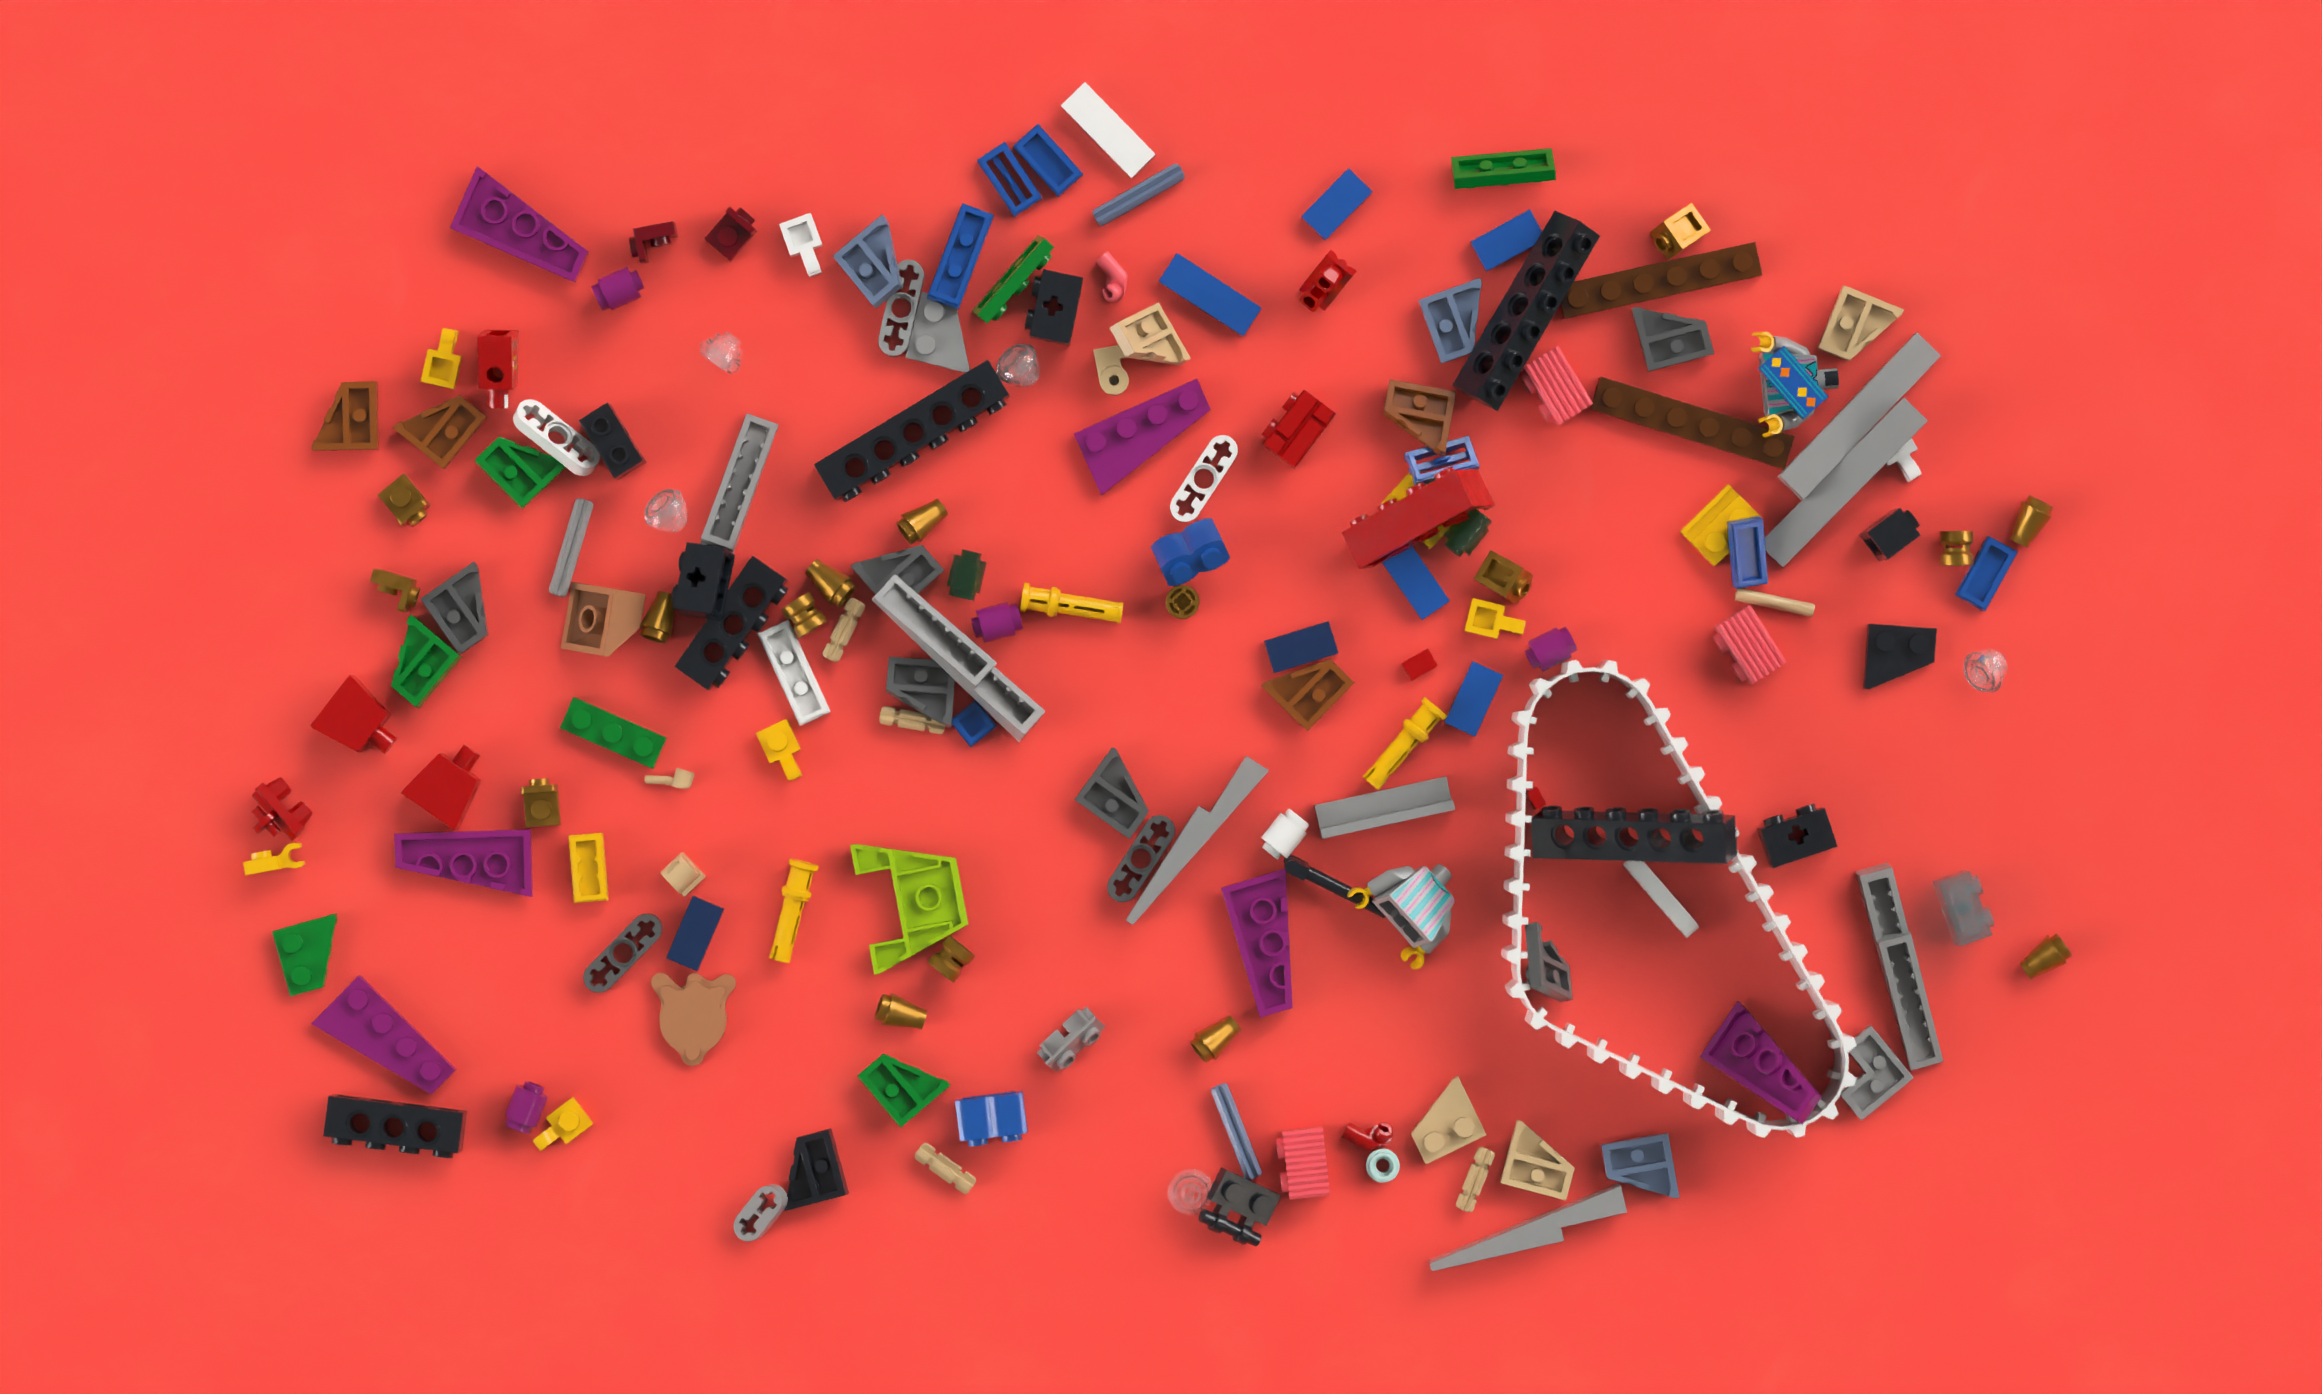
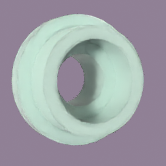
(1387, 1175)

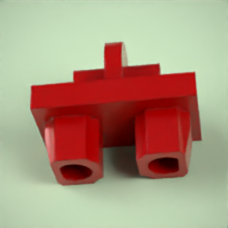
(1325, 282)
(269, 799)

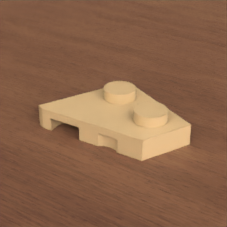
(1855, 323)
(1150, 337)
(1447, 1124)
(1535, 1165)

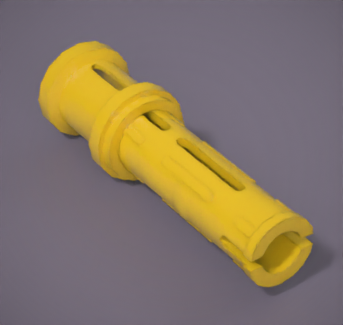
(1055, 602)
(1414, 731)
(796, 894)

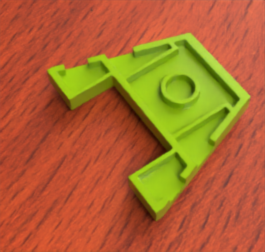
(926, 897)

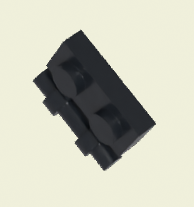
(1244, 1197)

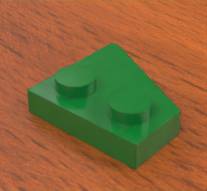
(518, 469)
(422, 663)
(305, 953)
(900, 1087)

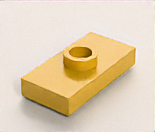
(588, 867)

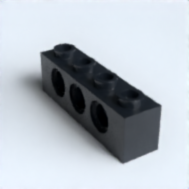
(694, 660)
(448, 1122)

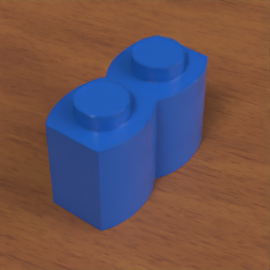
(1190, 552)
(991, 1116)

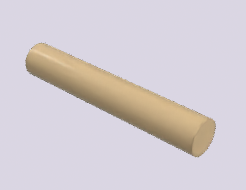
(1774, 602)

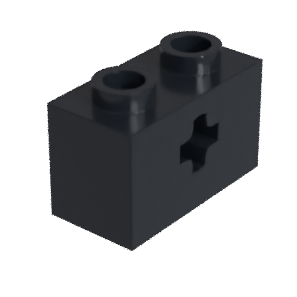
(1060, 326)
(612, 441)
(1890, 533)
(708, 597)
(1782, 850)

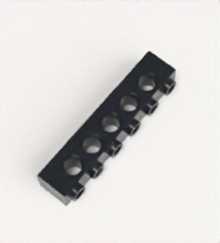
(1526, 310)
(833, 467)
(1552, 842)

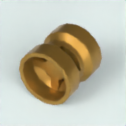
(1956, 556)
(1182, 602)
(804, 615)
(945, 964)

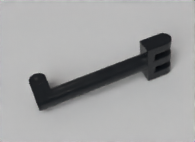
(1302, 870)

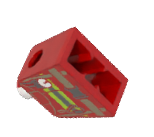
(498, 350)

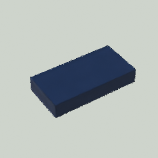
(1301, 647)
(695, 933)

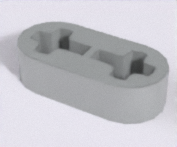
(766, 1217)

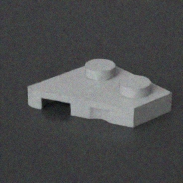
(937, 336)

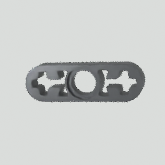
(1161, 841)
(599, 965)

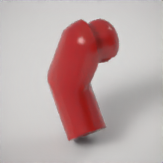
(1370, 1138)

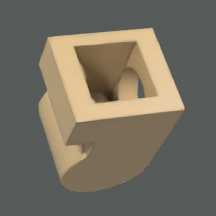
(1111, 375)
(683, 874)

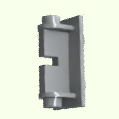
(1083, 1031)

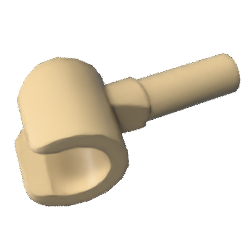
(682, 779)

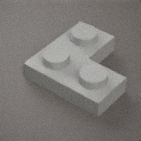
(1881, 1076)

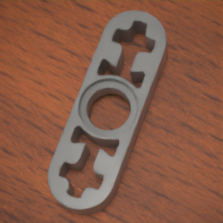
(915, 285)

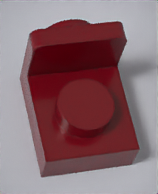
(732, 232)
(656, 234)

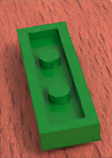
(1503, 168)
(1014, 280)
(613, 732)

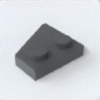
(1670, 338)
(912, 566)
(460, 608)
(922, 686)
(1114, 796)
(1546, 968)

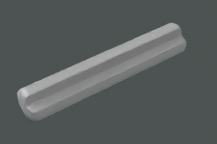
(571, 547)

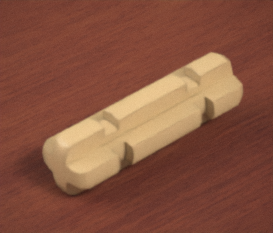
(843, 630)
(909, 720)
(945, 1168)
(1475, 1179)

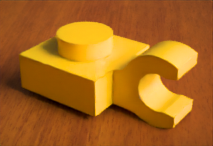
(442, 365)
(1487, 619)
(780, 744)
(266, 862)
(566, 1122)

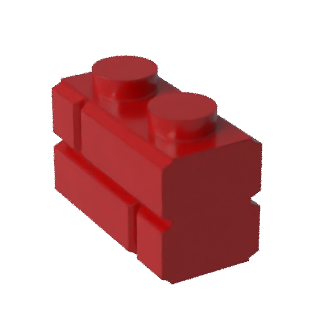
(1298, 428)

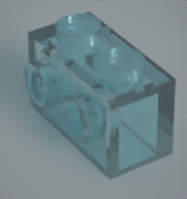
(1963, 908)

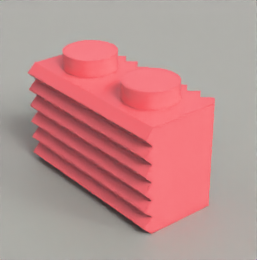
(1556, 387)
(1748, 645)
(1304, 1162)

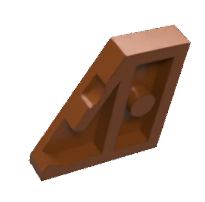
(1421, 412)
(351, 419)
(442, 429)
(1309, 691)

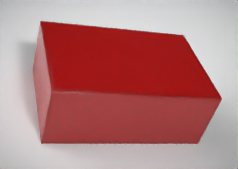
(1419, 664)
(1535, 798)

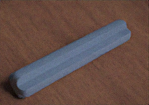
(1138, 194)
(1236, 1131)

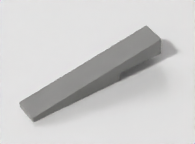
(1858, 416)
(1844, 481)
(739, 483)
(959, 658)
(1198, 831)
(1899, 965)
(1538, 1230)

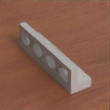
(1384, 807)

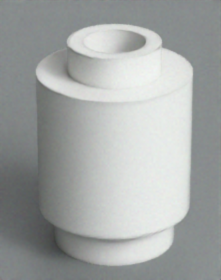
(1284, 834)

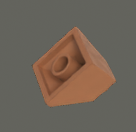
(600, 618)

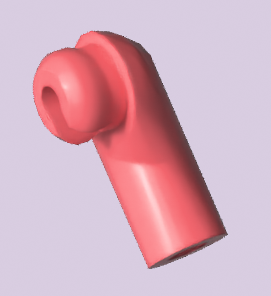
(1115, 280)

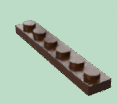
(1661, 280)
(1691, 422)

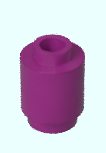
(618, 289)
(997, 622)
(1550, 648)
(525, 1107)

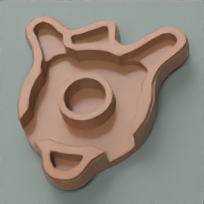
(693, 1015)

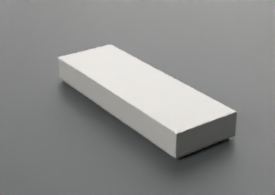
(1108, 130)
(794, 672)

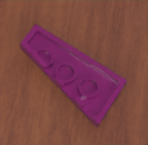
(509, 224)
(1133, 436)
(474, 857)
(1261, 929)
(381, 1033)
(1756, 1062)

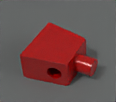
(355, 718)
(446, 786)

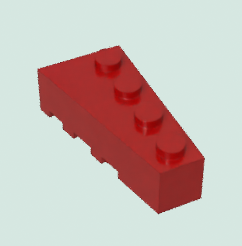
(1416, 516)

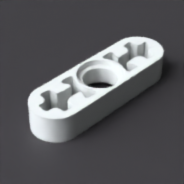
(558, 451)
(1224, 462)
(1662, 897)

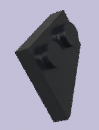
(1896, 651)
(815, 1171)

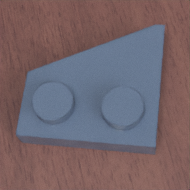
(872, 262)
(1453, 319)
(1642, 1163)

